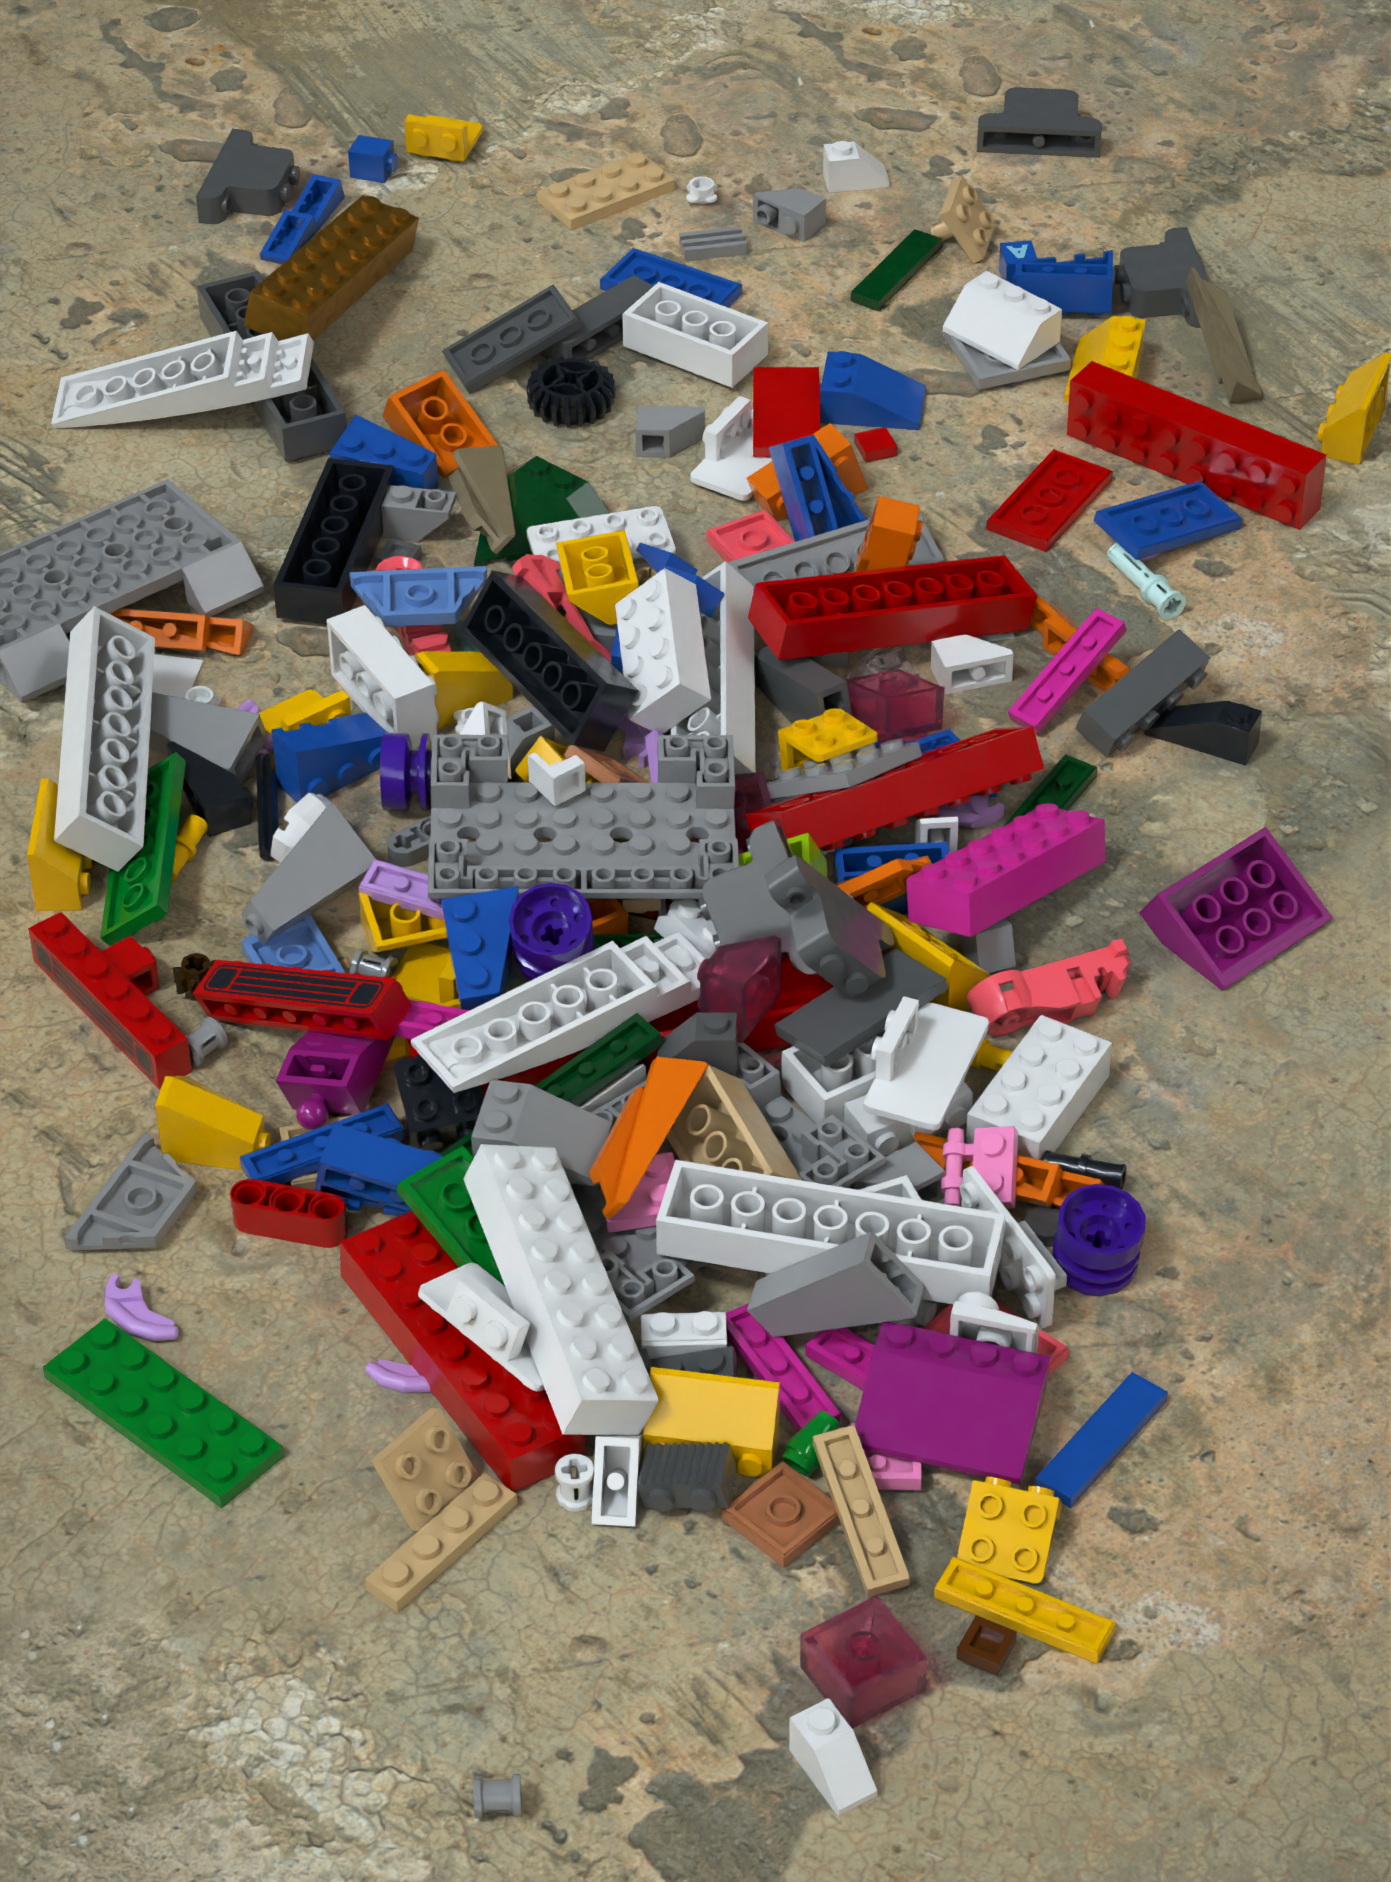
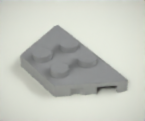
(135, 1203)

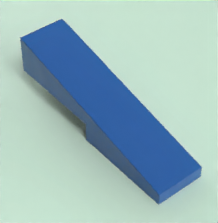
(299, 226)
(659, 559)

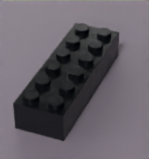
(333, 540)
(548, 661)

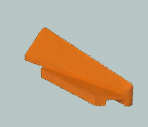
(1059, 628)
(189, 631)
(883, 882)
(643, 1128)
(1036, 1180)

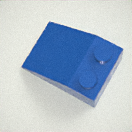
(868, 394)

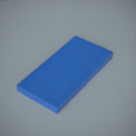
(685, 278)
(1168, 520)

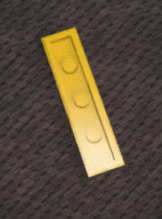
(1025, 1610)

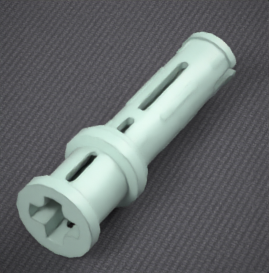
(1153, 588)

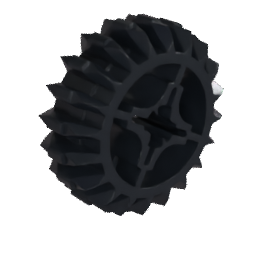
(571, 391)

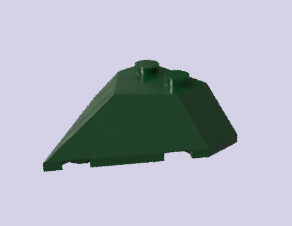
(541, 496)

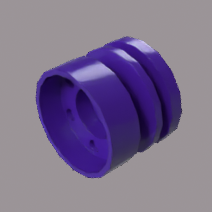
(405, 771)
(547, 916)
(1099, 1239)

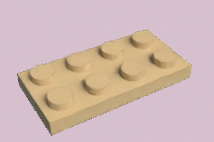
(605, 190)

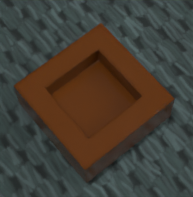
(986, 1645)

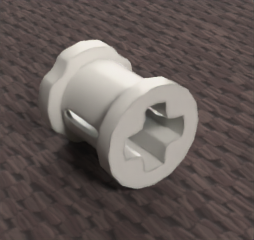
(582, 1481)

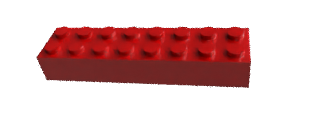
(1196, 444)
(891, 607)
(910, 789)
(492, 1407)

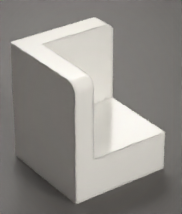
(558, 780)

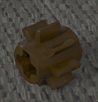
(191, 973)

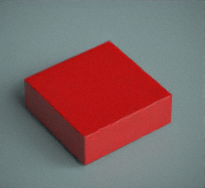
(875, 444)

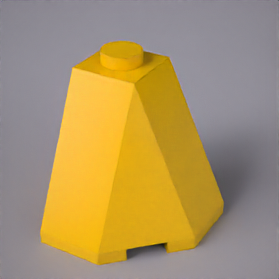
(463, 681)
(206, 1126)

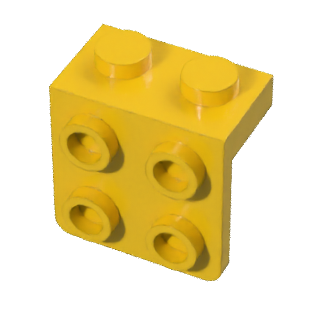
(441, 136)
(305, 708)
(822, 738)
(427, 974)
(1009, 1529)

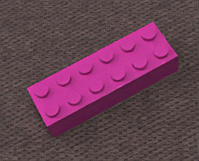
(1006, 870)

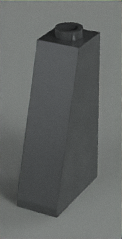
(799, 686)

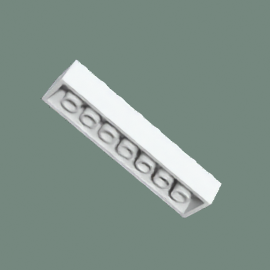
(730, 669)
(105, 740)
(780, 1221)
(561, 1290)

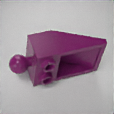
(331, 1075)

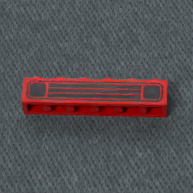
(110, 999)
(303, 999)

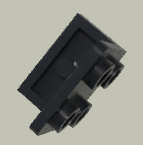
(431, 1108)

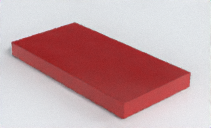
(784, 405)
(1049, 500)

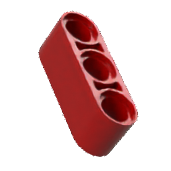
(288, 1213)

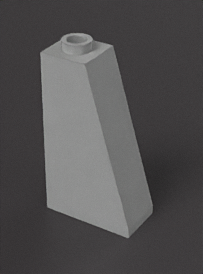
(211, 731)
(314, 872)
(837, 1289)

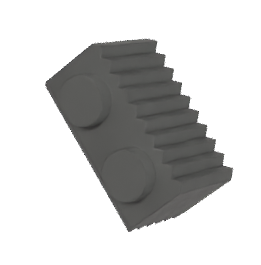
(687, 1476)

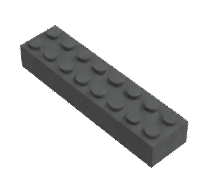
(298, 421)

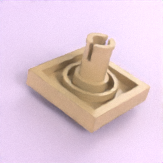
(965, 220)
(425, 1468)

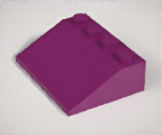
(1236, 911)
(951, 1401)

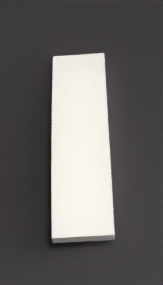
(185, 380)
(563, 1011)

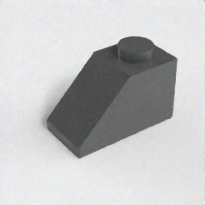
(705, 1039)

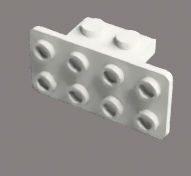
(729, 452)
(641, 525)
(922, 1062)
(1024, 1260)
(484, 1314)

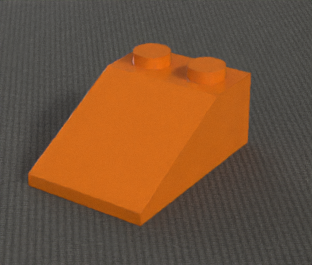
(436, 418)

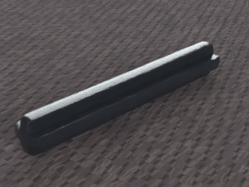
(266, 803)

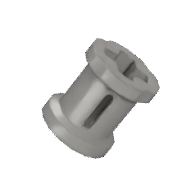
(373, 965)
(205, 1040)
(497, 1796)

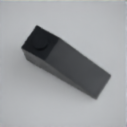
(1212, 728)
(213, 792)

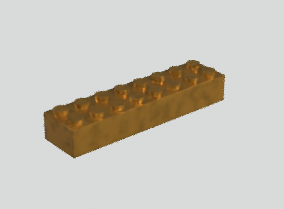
(332, 270)

